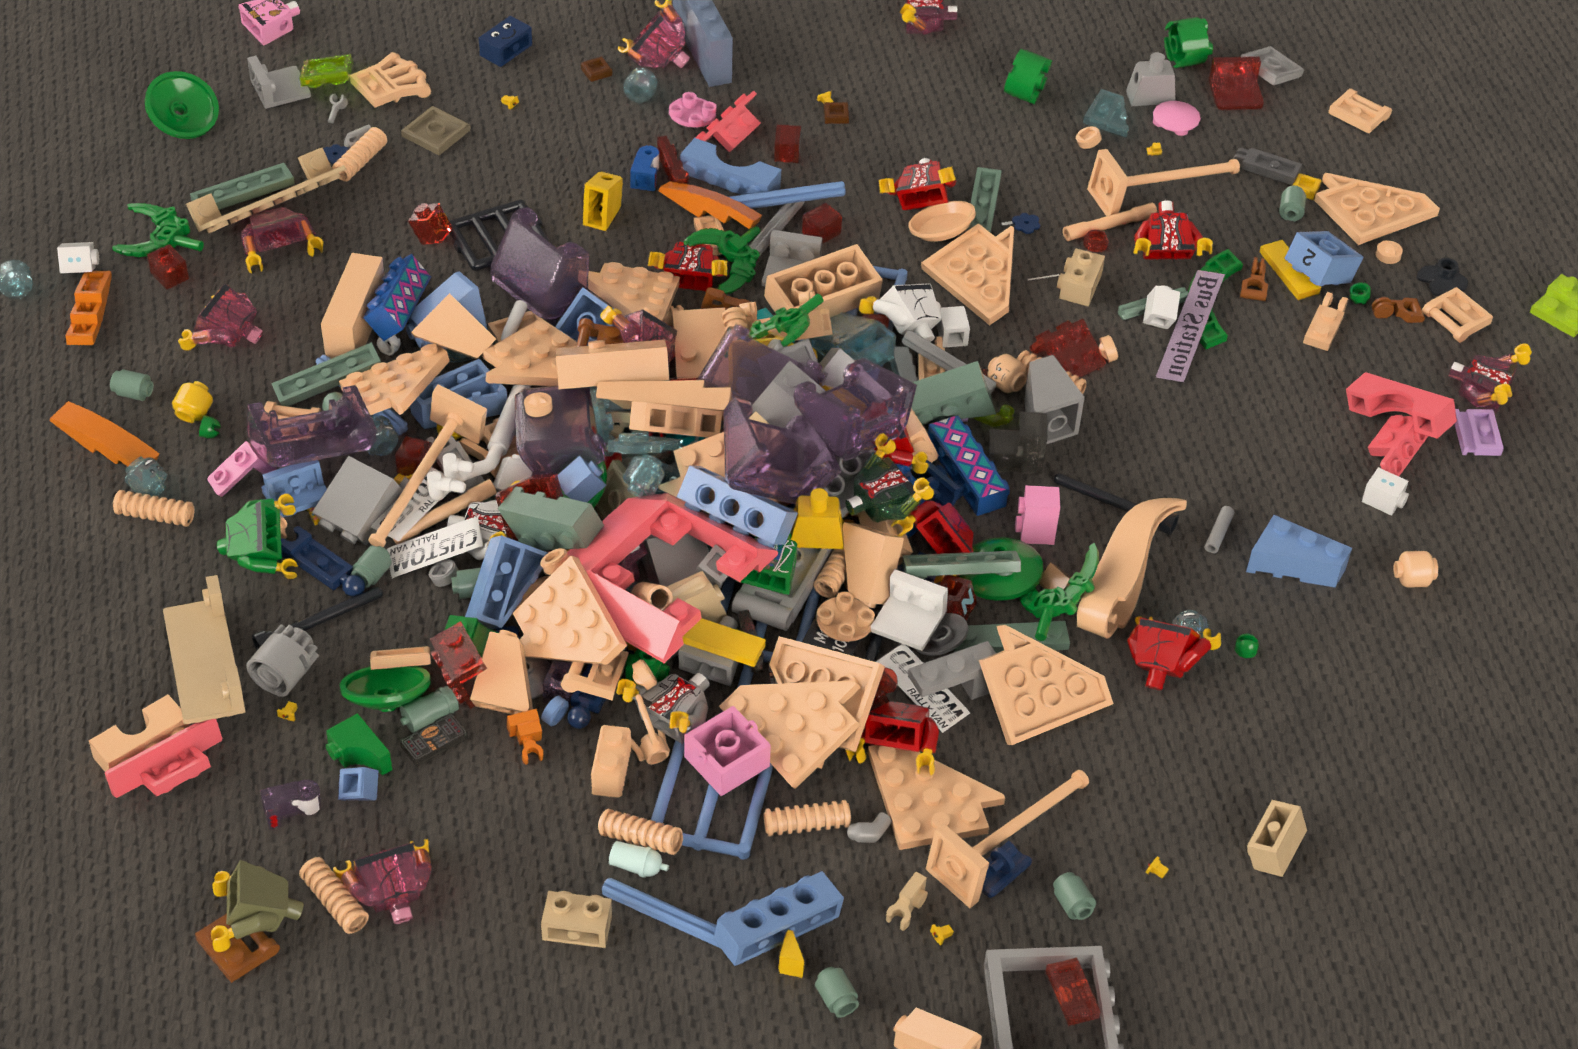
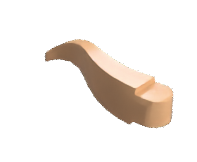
(1123, 568)

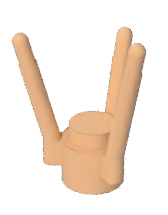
(653, 746)

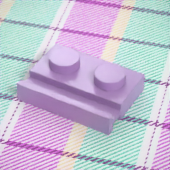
(1478, 432)

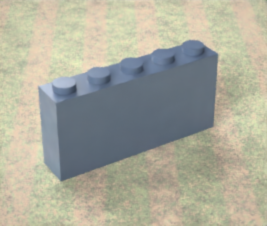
(707, 39)

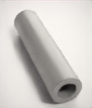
(1219, 529)

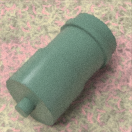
(428, 709)

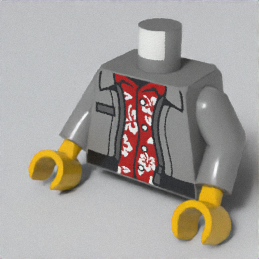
(672, 704)

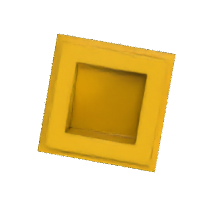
(791, 958)

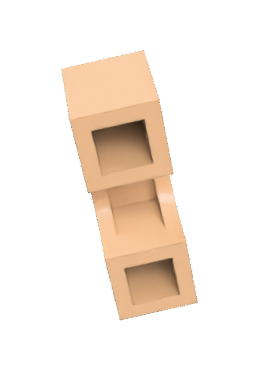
(675, 419)
(162, 721)

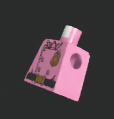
(268, 18)

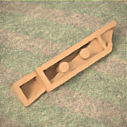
(676, 393)

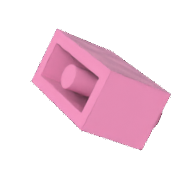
(1038, 515)

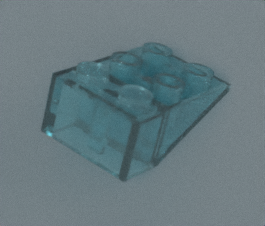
(858, 339)

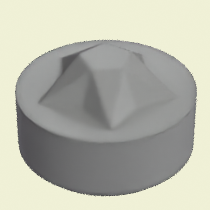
(442, 572)

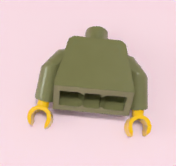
(254, 903)

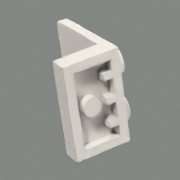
(911, 610)

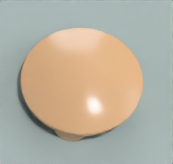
(845, 618)

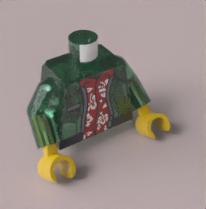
(884, 489)

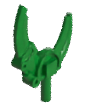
(169, 230)
(735, 250)
(792, 321)
(1057, 601)

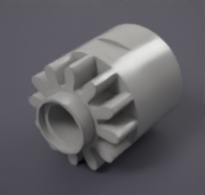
(282, 660)

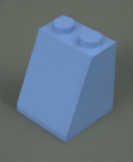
(461, 289)

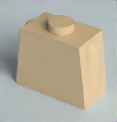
(701, 594)

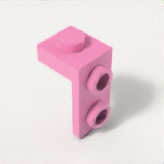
(236, 467)

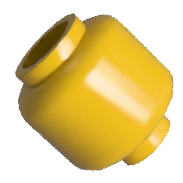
(192, 402)

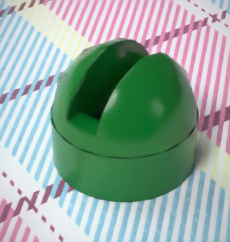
(1358, 288)
(207, 427)
(1246, 645)

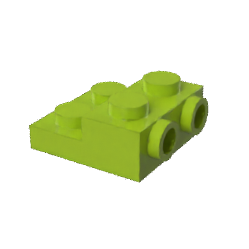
(1560, 305)

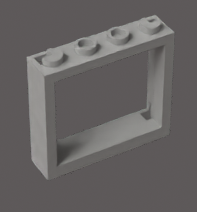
(1038, 959)

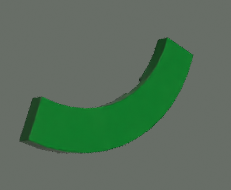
(1226, 264)

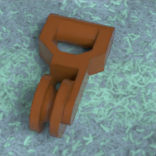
(1255, 280)
(719, 295)
(1385, 307)

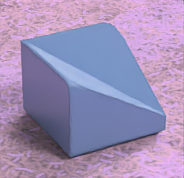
(358, 784)

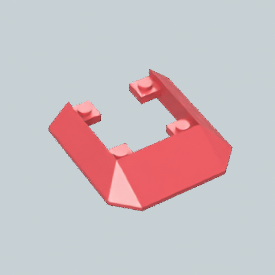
(668, 519)

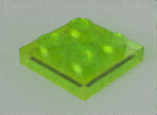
(326, 70)

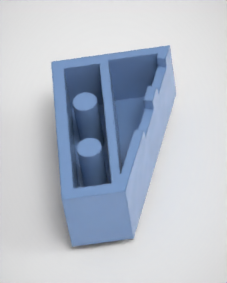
(468, 382)
(1298, 553)
(503, 580)

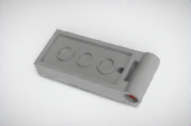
(778, 608)

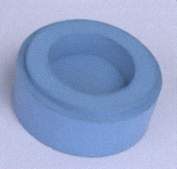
(555, 711)

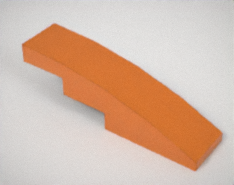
(704, 201)
(88, 308)
(101, 434)

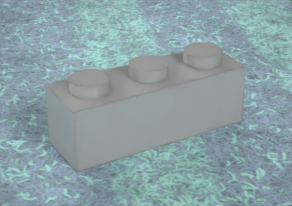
(903, 365)

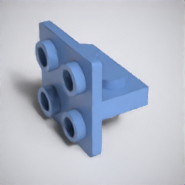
(300, 481)

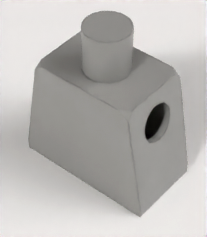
(1152, 82)
(709, 664)

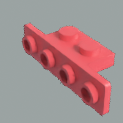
(734, 126)
(1397, 443)
(166, 762)

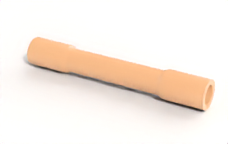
(1134, 215)
(476, 494)

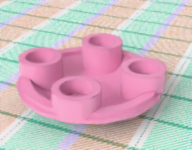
(692, 111)
(1176, 117)

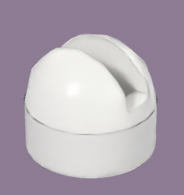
(385, 348)

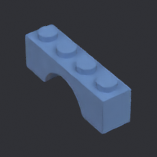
(702, 163)

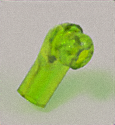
(1000, 418)

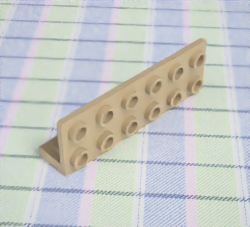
(316, 168)
(204, 658)

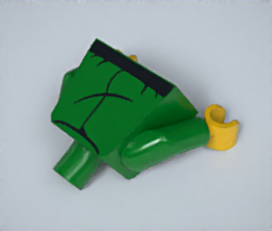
(255, 536)

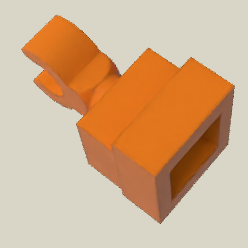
(528, 731)

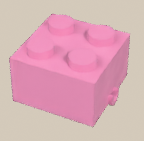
(727, 750)

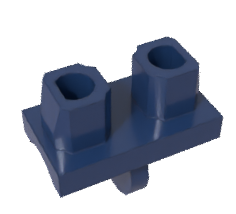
(944, 488)
(1003, 868)

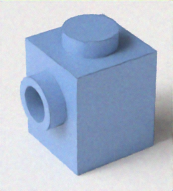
(581, 480)

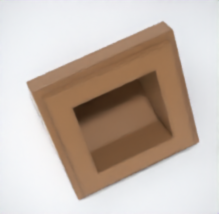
(1054, 577)

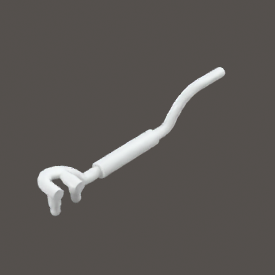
(458, 470)

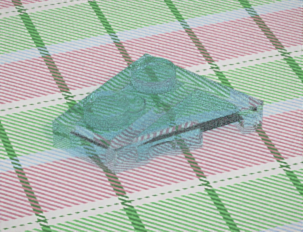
(1108, 113)
(641, 442)

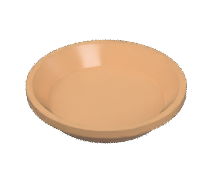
(942, 221)

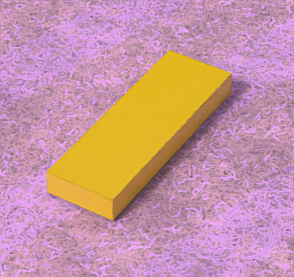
(1296, 282)
(725, 642)

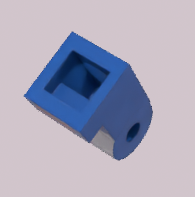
(644, 169)

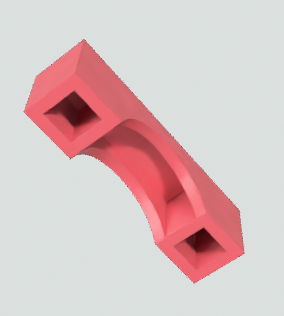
(1376, 395)

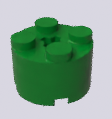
(1188, 42)
(1027, 76)

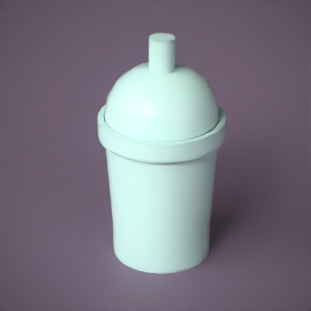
(636, 859)

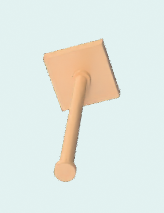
(1109, 181)
(455, 415)
(963, 867)

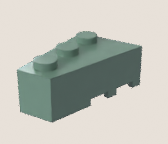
(953, 393)
(550, 522)

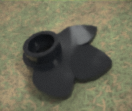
(1443, 276)

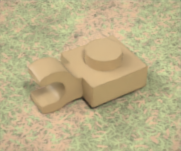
(911, 896)

